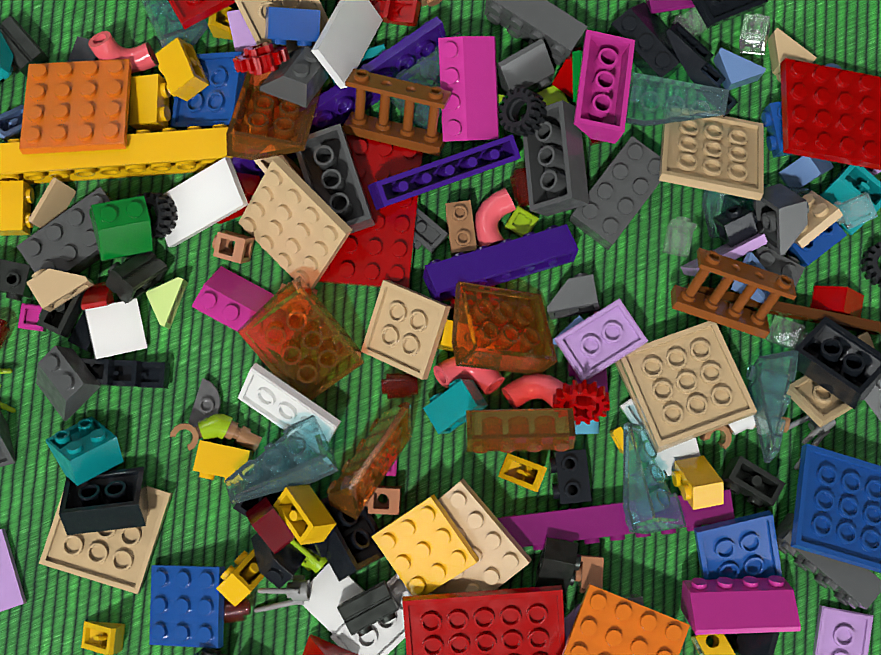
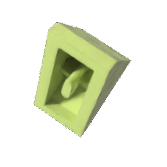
(166, 300)

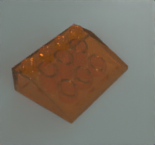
(267, 124)
(501, 330)
(301, 340)
(519, 430)
(372, 461)

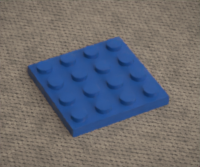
(838, 508)

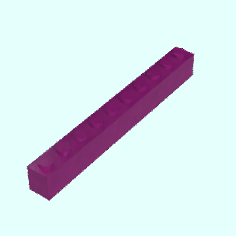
(599, 521)

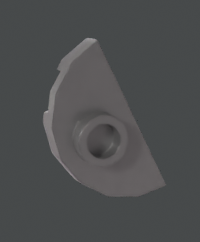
(206, 403)

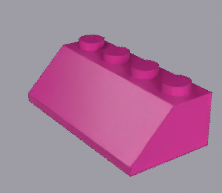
(470, 72)
(604, 86)
(230, 299)
(740, 605)

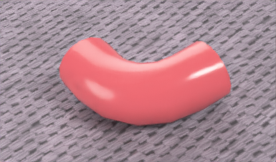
(106, 48)
(489, 215)
(485, 379)
(531, 387)

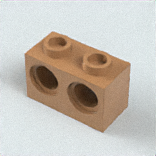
(460, 227)

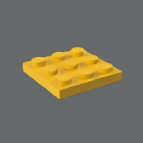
(425, 547)

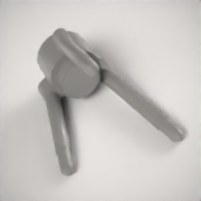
(815, 430)
(298, 590)

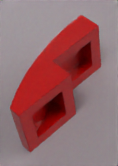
(398, 11)
(97, 296)

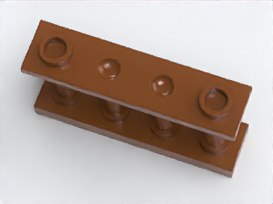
(391, 132)
(726, 313)

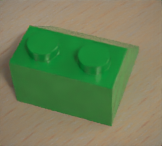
(121, 228)

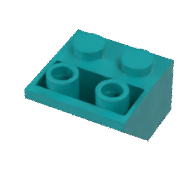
(851, 183)
(85, 450)

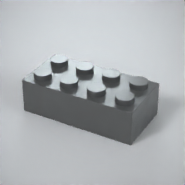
(536, 21)
(556, 163)
(333, 175)
(619, 193)
(67, 241)
(850, 583)

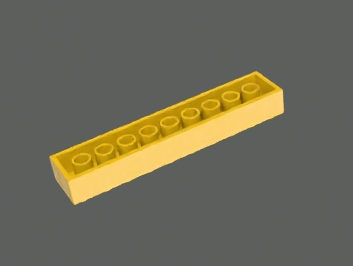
(144, 155)

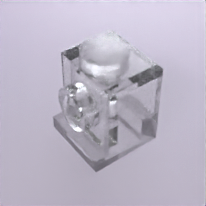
(754, 34)

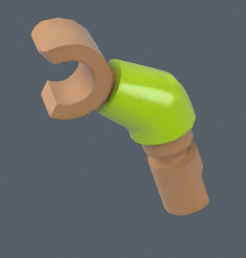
(219, 427)

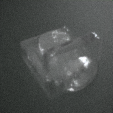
(691, 22)
(856, 211)
(679, 236)
(786, 333)

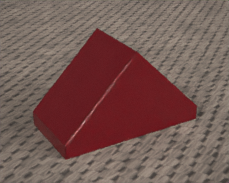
(270, 525)

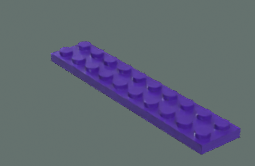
(337, 103)

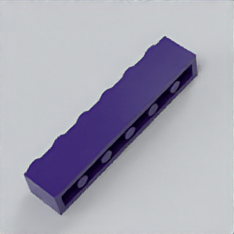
(443, 172)
(501, 262)

